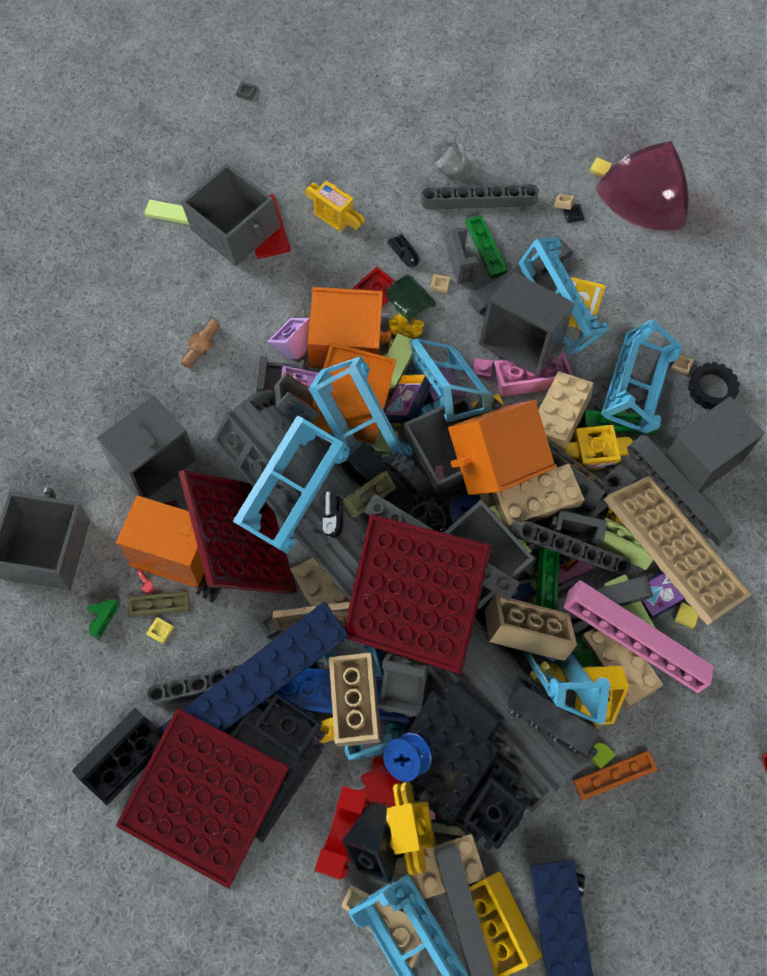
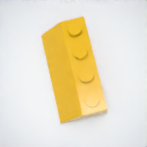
(503, 926)

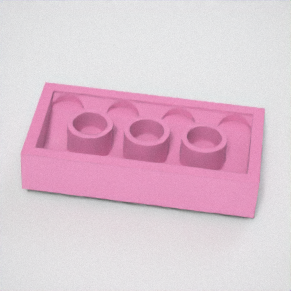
(516, 380)

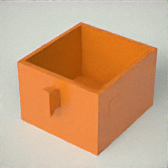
(345, 319)
(347, 394)
(501, 448)
(161, 542)

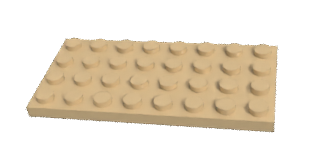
(678, 549)

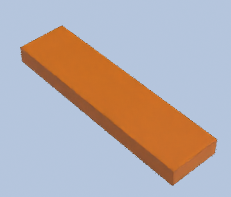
(614, 775)

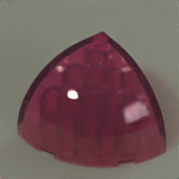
(648, 188)

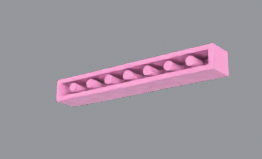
(639, 636)

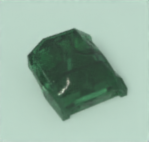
(409, 297)

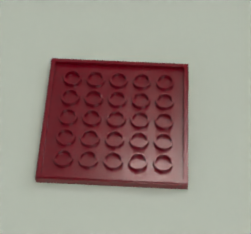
(227, 551)
(417, 592)
(203, 797)

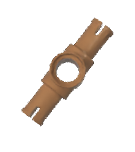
(200, 343)

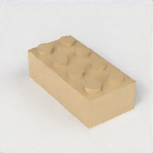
(564, 407)
(539, 497)
(530, 628)
(638, 671)
(354, 699)
(430, 883)

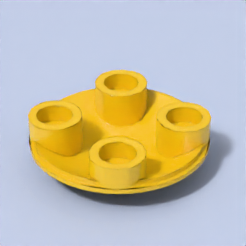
(399, 325)

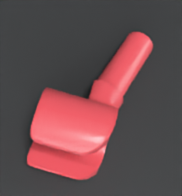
(148, 586)

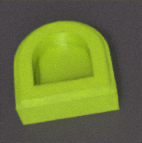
(603, 756)

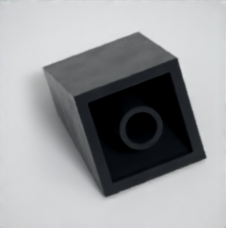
(370, 844)

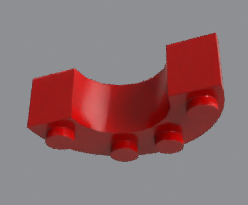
(333, 857)

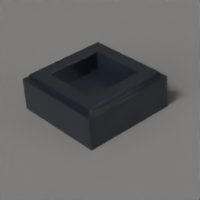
(574, 214)

